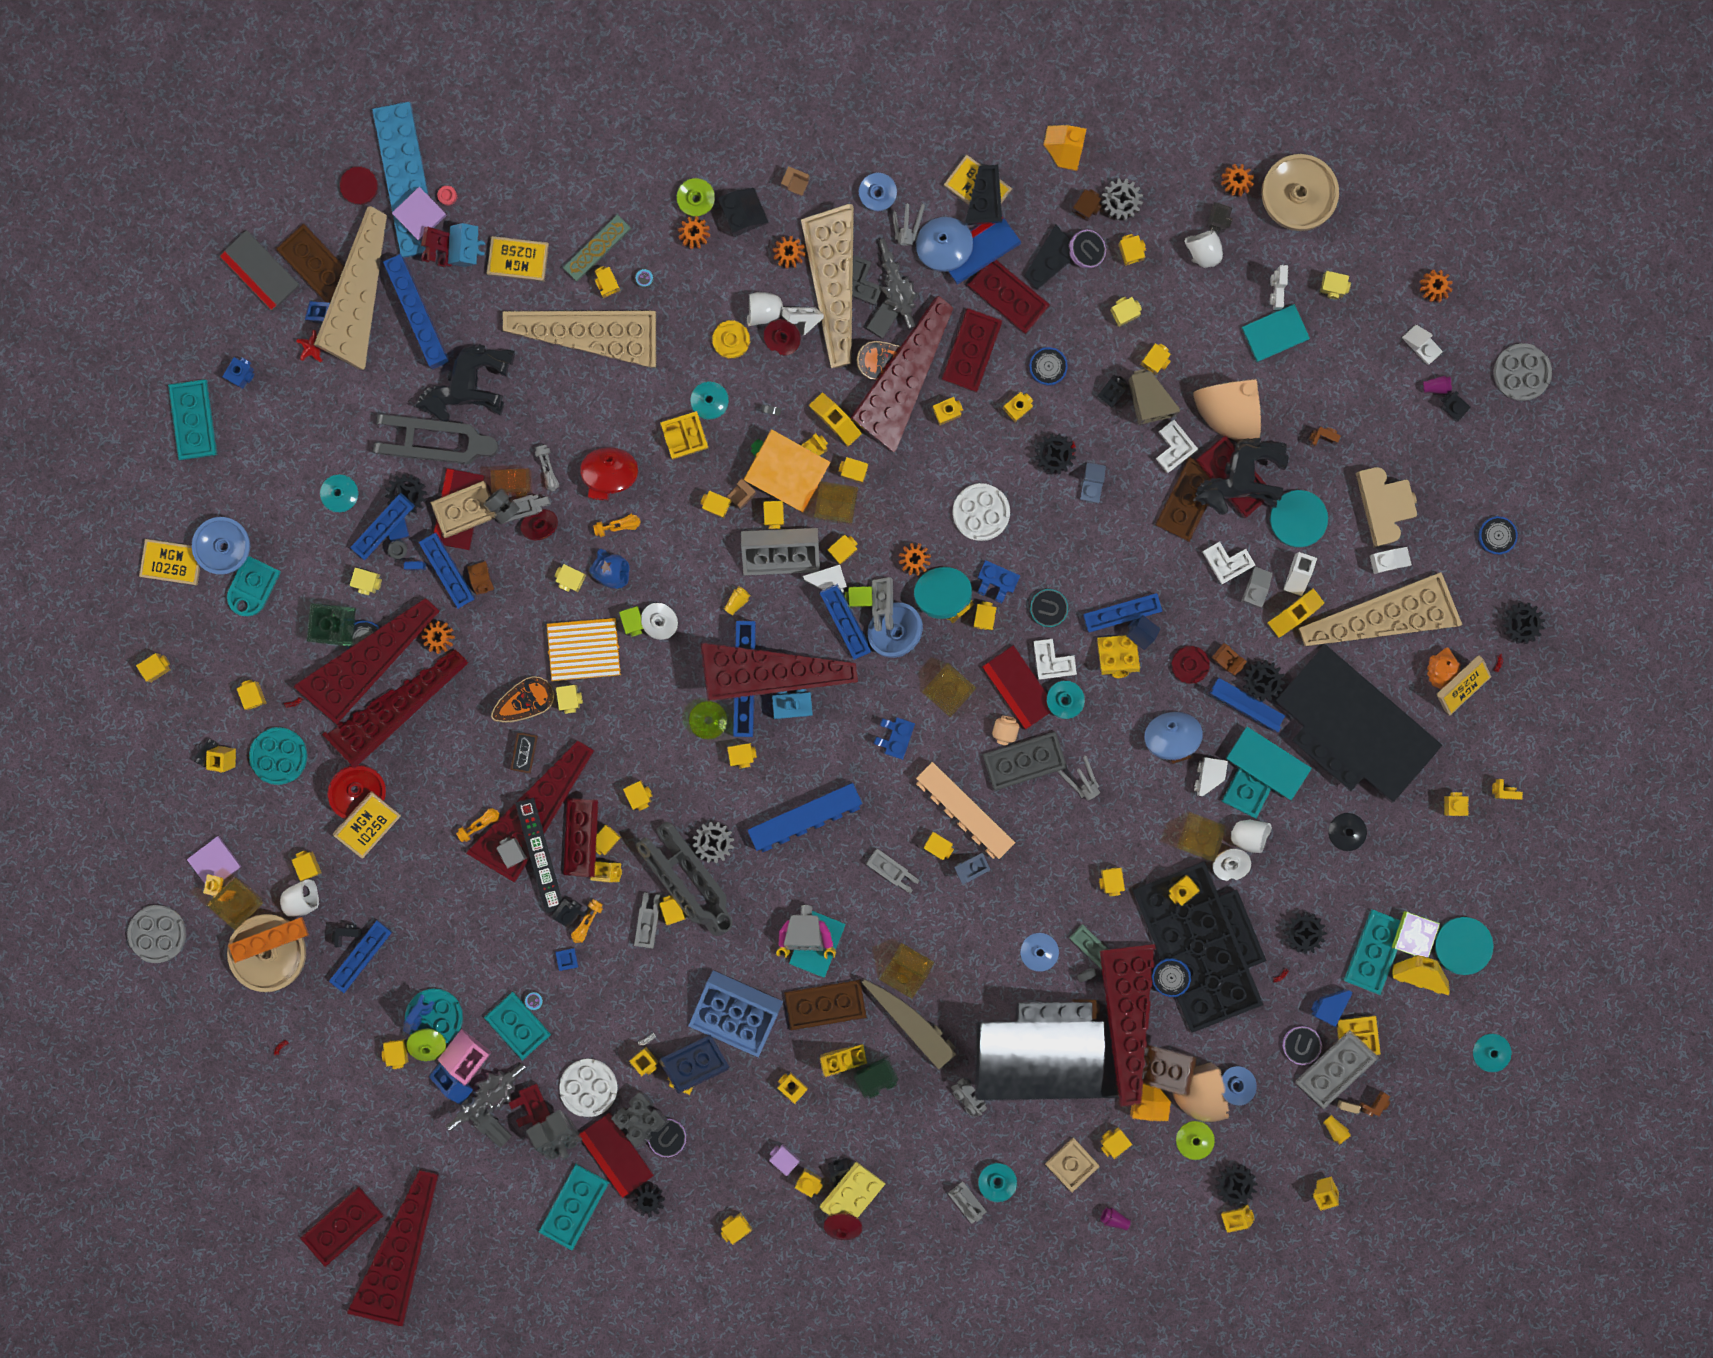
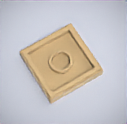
(1072, 1165)

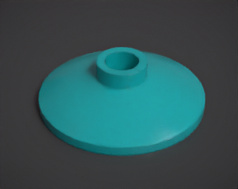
(716, 407)
(345, 500)
(1074, 696)
(1483, 1049)
(999, 1192)

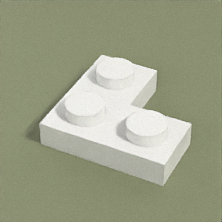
(1279, 281)
(1180, 446)
(1225, 567)
(1048, 665)

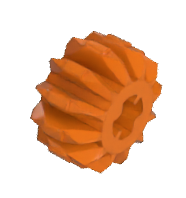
(1233, 185)
(701, 229)
(781, 253)
(1428, 283)
(920, 562)
(444, 638)

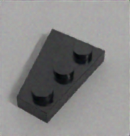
(985, 198)
(1050, 259)

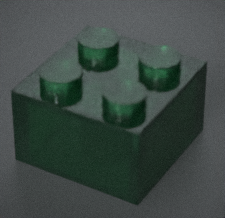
(331, 624)
(876, 1077)

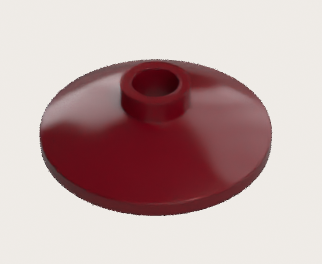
(776, 342)
(539, 525)
(843, 1226)

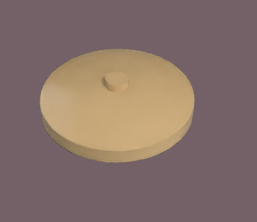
(1300, 192)
(272, 968)

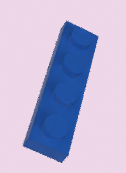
(382, 526)
(447, 570)
(1122, 612)
(845, 621)
(360, 956)

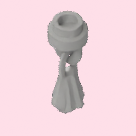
(551, 482)

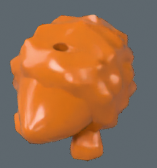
(1442, 668)

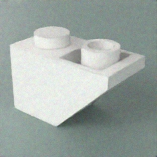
(1300, 573)
(1211, 775)

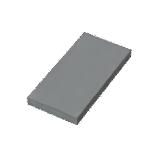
(1336, 1069)

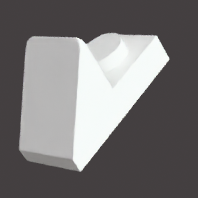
(803, 317)
(1422, 344)

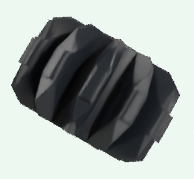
(649, 1194)

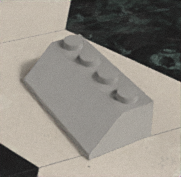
(780, 551)

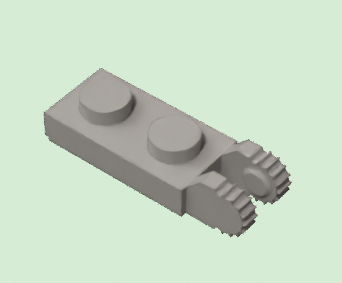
(882, 602)
(890, 869)
(647, 923)

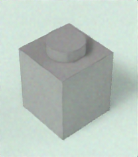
(511, 852)

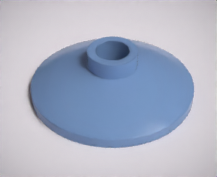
(879, 182)
(1029, 952)
(1246, 1085)

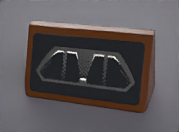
(524, 752)

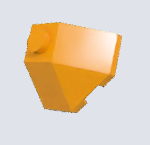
(1065, 145)
(1153, 1106)

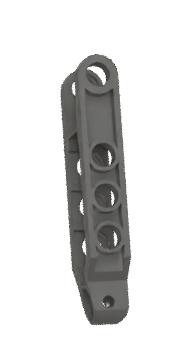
(478, 444)
(717, 914)

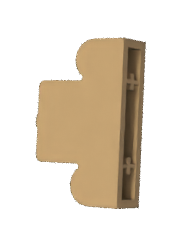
(1385, 504)

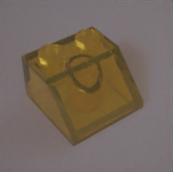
(836, 503)
(949, 690)
(1201, 837)
(235, 903)
(906, 970)

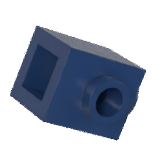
(1142, 632)

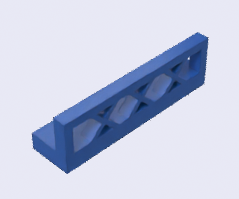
(1246, 705)

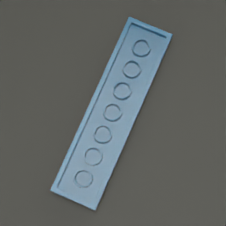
(401, 165)

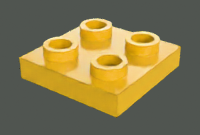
(684, 435)
(1118, 656)
(1364, 1028)

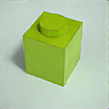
(859, 596)
(632, 621)

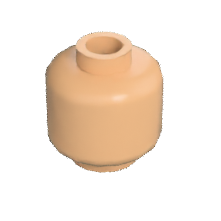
(1005, 730)

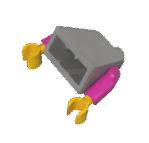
(805, 933)

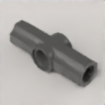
(490, 1125)

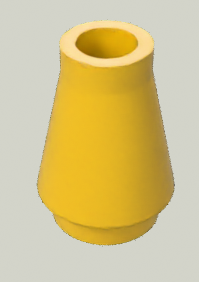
(737, 599)
(1337, 1130)

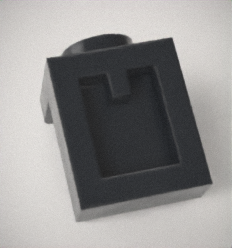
(1113, 390)
(1454, 405)
(567, 912)
(838, 1170)

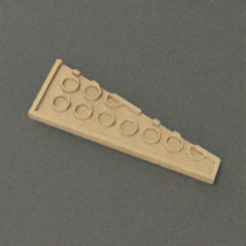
(831, 263)
(350, 312)
(612, 334)
(1405, 610)

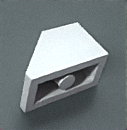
(1390, 560)
(827, 578)

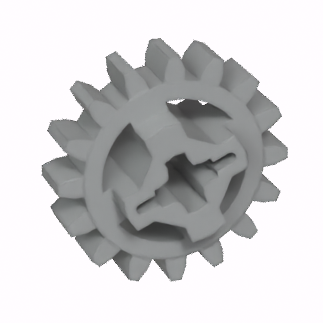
(1129, 200)
(719, 853)

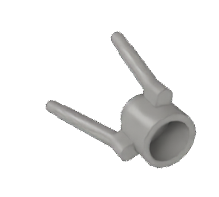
(905, 236)
(1089, 788)

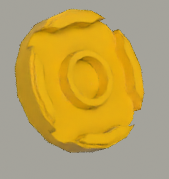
(735, 344)

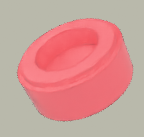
(447, 195)

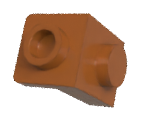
(1328, 434)
(480, 578)
(1229, 659)
(1381, 1103)

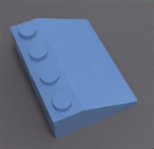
(735, 1013)

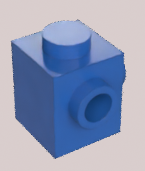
(239, 372)

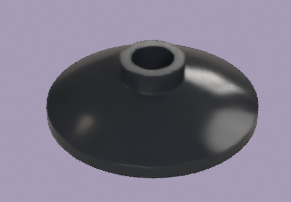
(1338, 829)

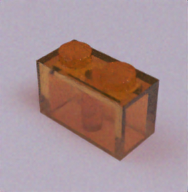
(512, 481)

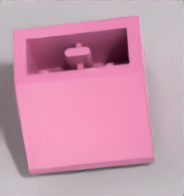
(464, 1057)

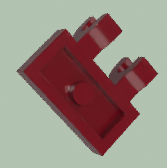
(435, 240)
(534, 1104)

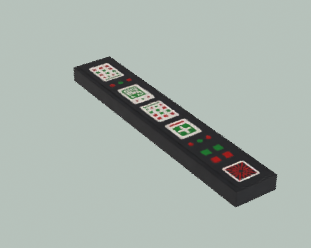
(539, 854)

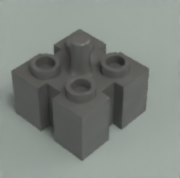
(640, 1120)
(554, 1136)

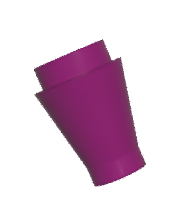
(1438, 385)
(1113, 1218)

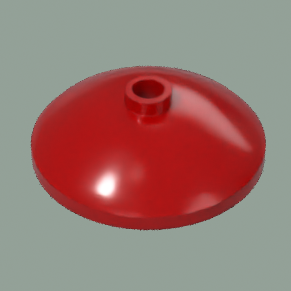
(609, 470)
(345, 800)

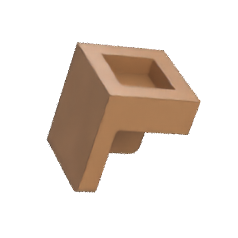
(795, 181)
(741, 494)

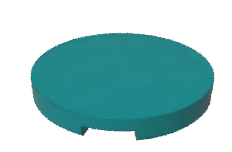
(1299, 519)
(943, 592)
(278, 756)
(1464, 945)
(445, 1016)

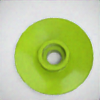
(692, 188)
(426, 1039)
(1188, 1133)

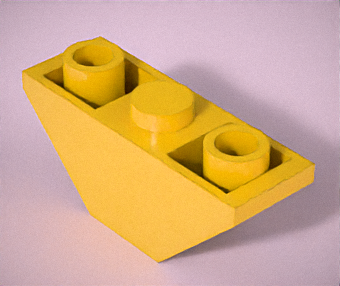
(835, 419)
(1296, 613)
(1422, 973)
(842, 1059)

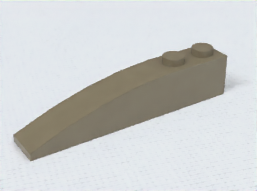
(925, 1035)

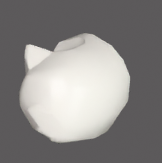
(1205, 249)
(763, 308)
(1251, 835)
(295, 904)

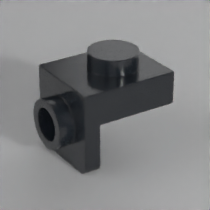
(349, 930)

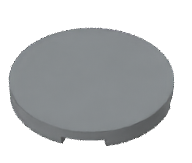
(1522, 372)
(156, 933)

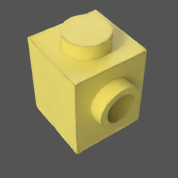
(1335, 285)
(1126, 310)
(569, 578)
(365, 581)
(569, 698)

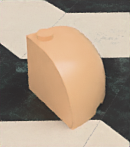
(1231, 409)
(1205, 1095)

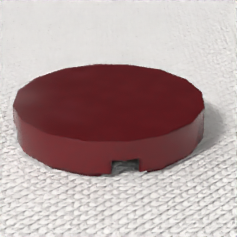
(359, 185)
(1190, 664)

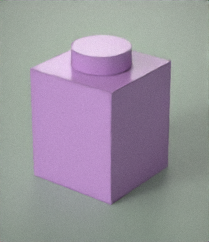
(783, 1159)

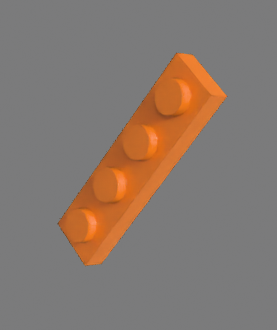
(268, 939)

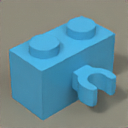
(464, 245)
(792, 705)

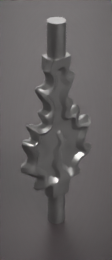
(898, 290)
(491, 1093)

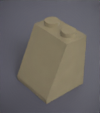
(1150, 398)

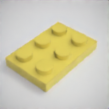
(853, 1192)

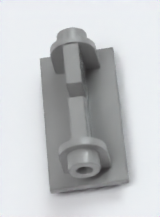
(962, 1092)
(967, 1202)

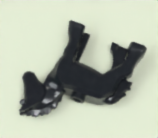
(464, 382)
(1241, 476)

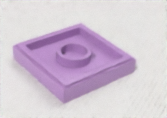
(419, 212)
(214, 860)

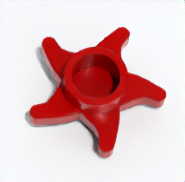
(309, 347)

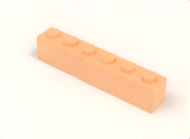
(965, 810)

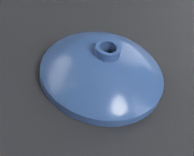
(944, 254)
(208, 542)
(905, 621)
(1173, 735)

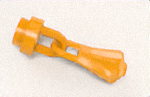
(629, 522)
(489, 817)
(580, 933)

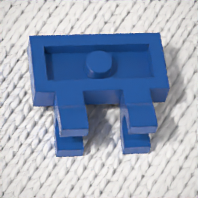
(997, 577)
(898, 739)
(414, 1018)

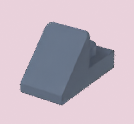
(1093, 482)
(972, 868)

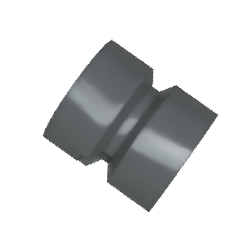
(497, 500)

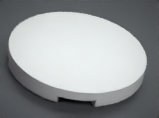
(981, 512)
(588, 1087)

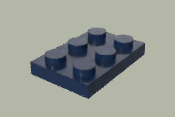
(694, 1064)

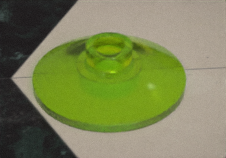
(698, 716)

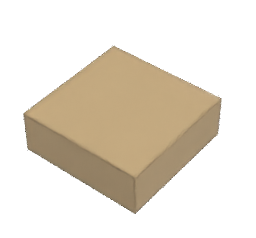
(1347, 1106)

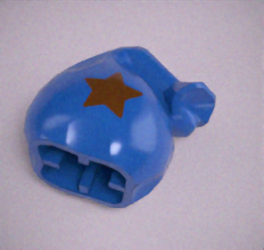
(610, 570)

